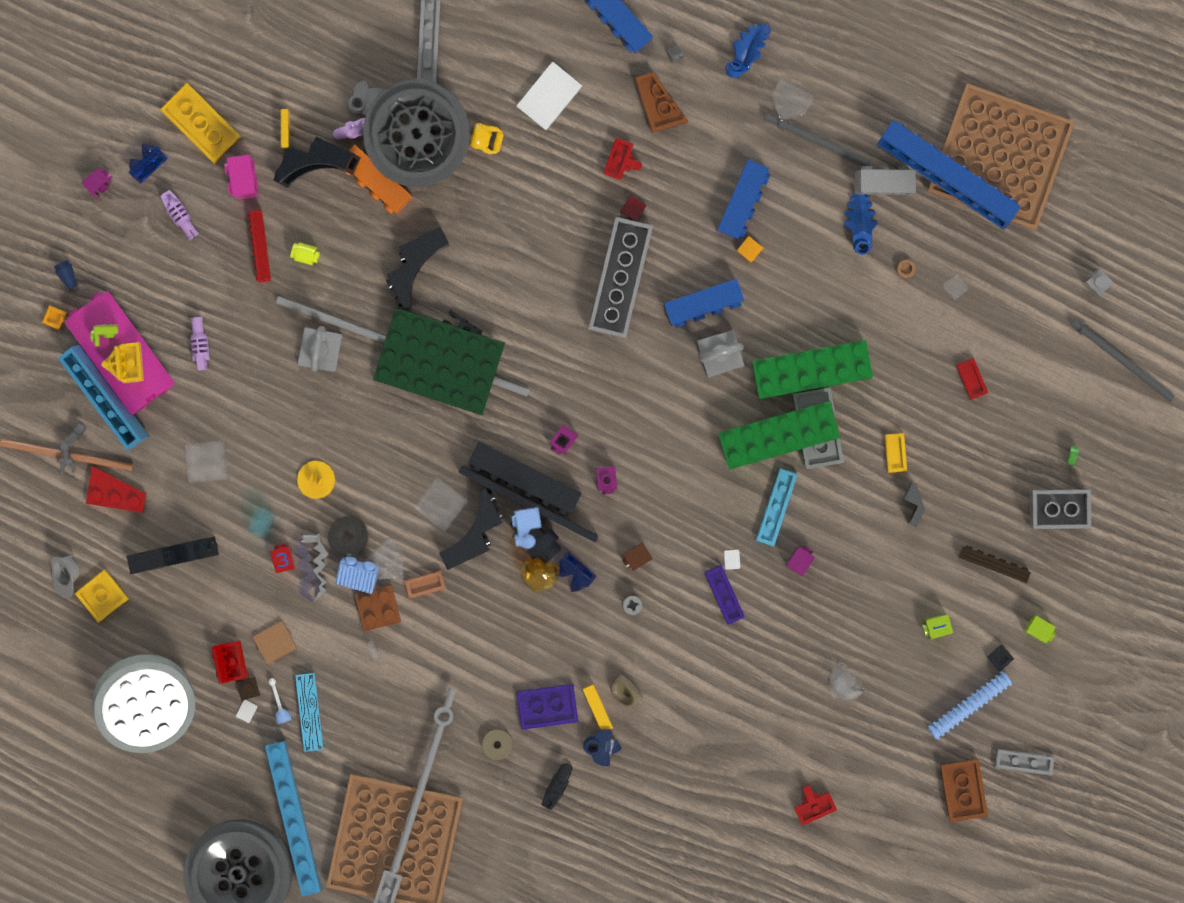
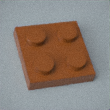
(378, 608)

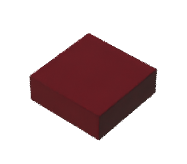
(633, 208)

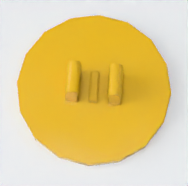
(316, 479)

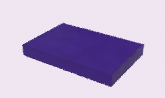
(547, 706)

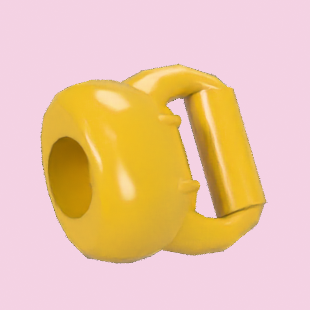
(481, 137)

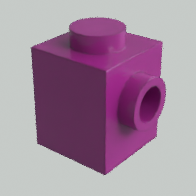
(606, 479)

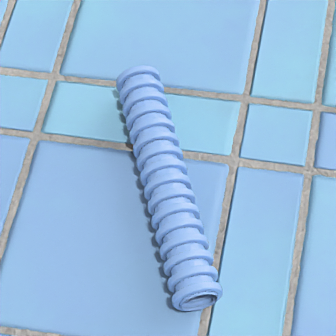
(969, 705)

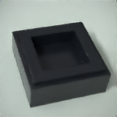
(1000, 657)

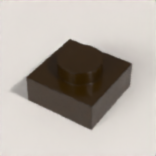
(248, 688)

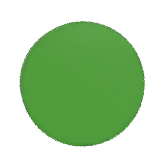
(1073, 455)

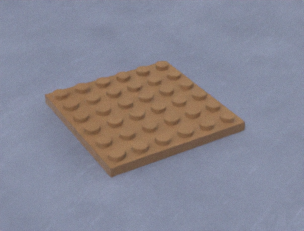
(1007, 147)
(371, 833)

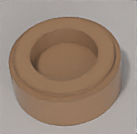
(905, 268)

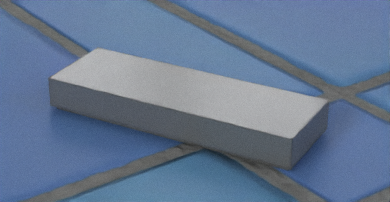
(1024, 762)

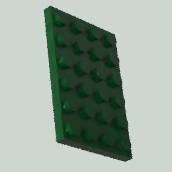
(439, 361)

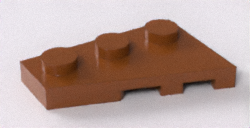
(657, 104)

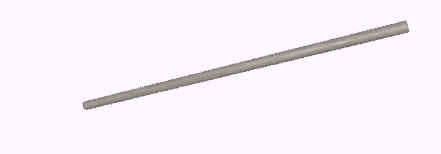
(375, 336)

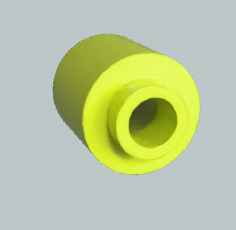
(305, 253)

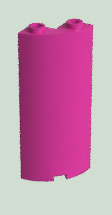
(105, 311)

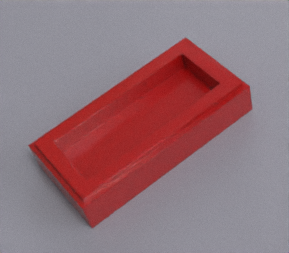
(971, 379)

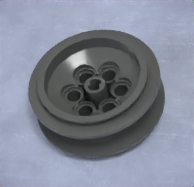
(389, 155)
(252, 839)

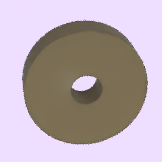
(497, 753)

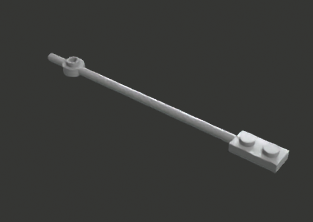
(390, 879)

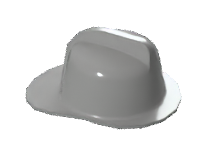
(64, 573)

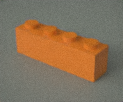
(381, 188)

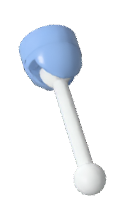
(282, 715)

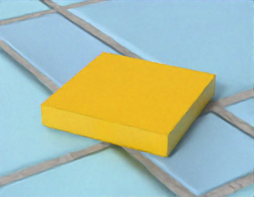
(101, 596)

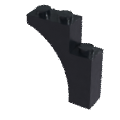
(320, 156)
(415, 254)
(474, 542)
(172, 555)

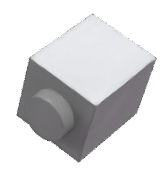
(1098, 283)

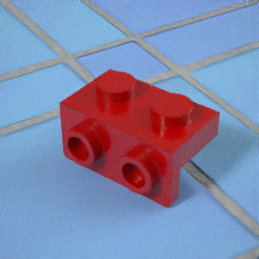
(229, 662)

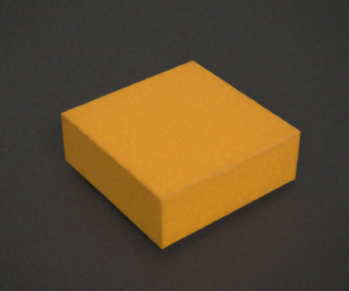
(749, 249)
(54, 317)

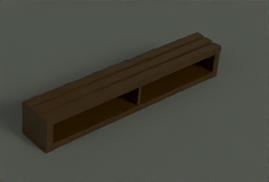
(989, 562)

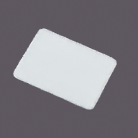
(732, 559)
(246, 711)

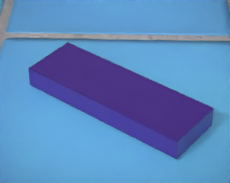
(724, 594)

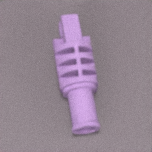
(178, 214)
(199, 344)

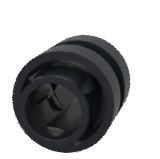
(545, 543)

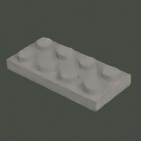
(824, 453)

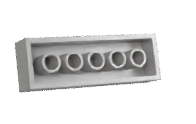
(620, 278)

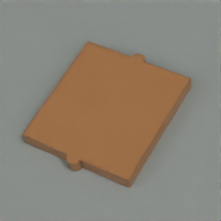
(274, 642)

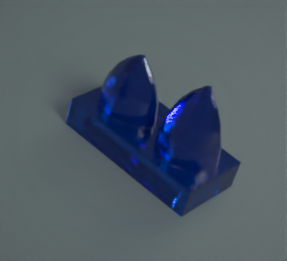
(144, 168)
(581, 574)

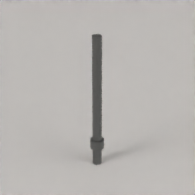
(816, 139)

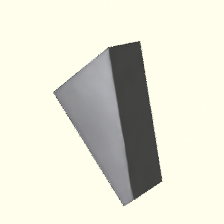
(675, 54)

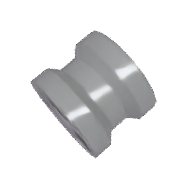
(634, 603)

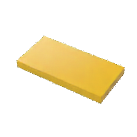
(200, 123)

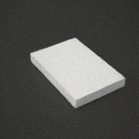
(549, 96)

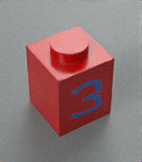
(282, 558)

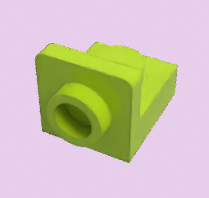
(107, 331)

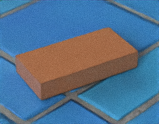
(425, 584)

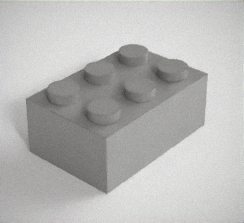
(1060, 509)

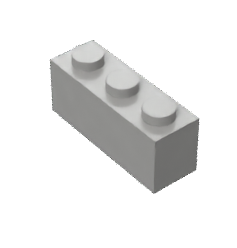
(885, 181)

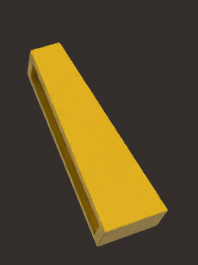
(597, 707)

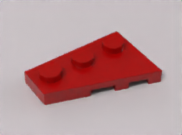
(113, 493)

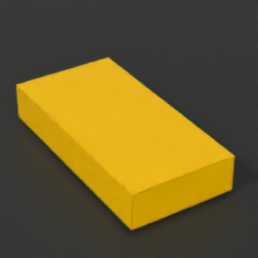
(285, 128)
(895, 452)

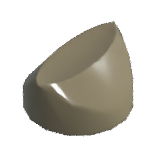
(625, 691)

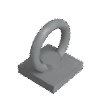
(320, 349)
(720, 353)

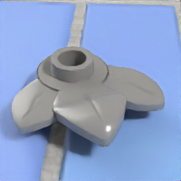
(365, 96)

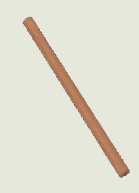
(75, 456)

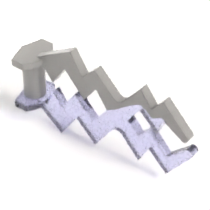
(311, 573)

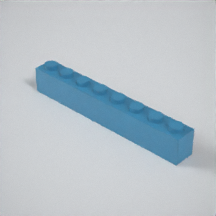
(293, 818)

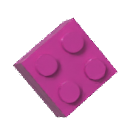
(242, 176)

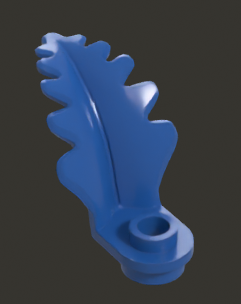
(747, 49)
(860, 222)

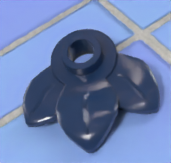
(604, 747)

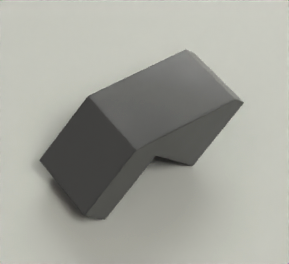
(913, 496)

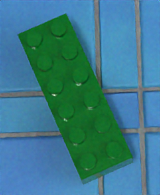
(812, 369)
(779, 435)

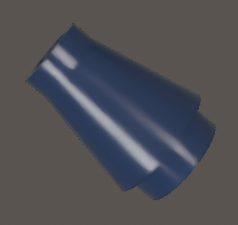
(66, 274)

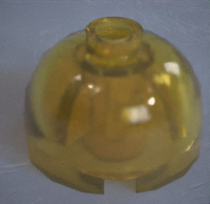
(539, 575)

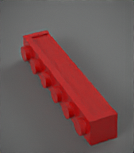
(260, 246)

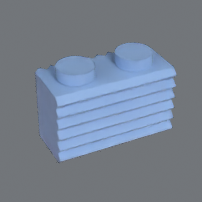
(357, 574)

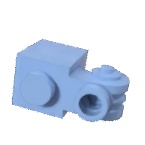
(524, 521)

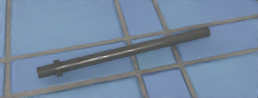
(1083, 329)

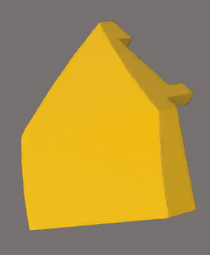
(126, 363)

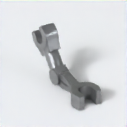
(64, 446)

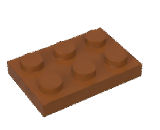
(964, 790)

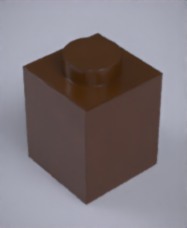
(636, 557)

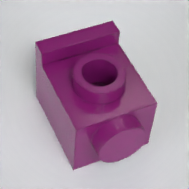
(97, 182)
(566, 433)

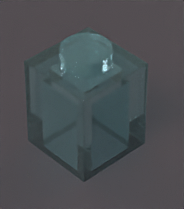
(261, 522)

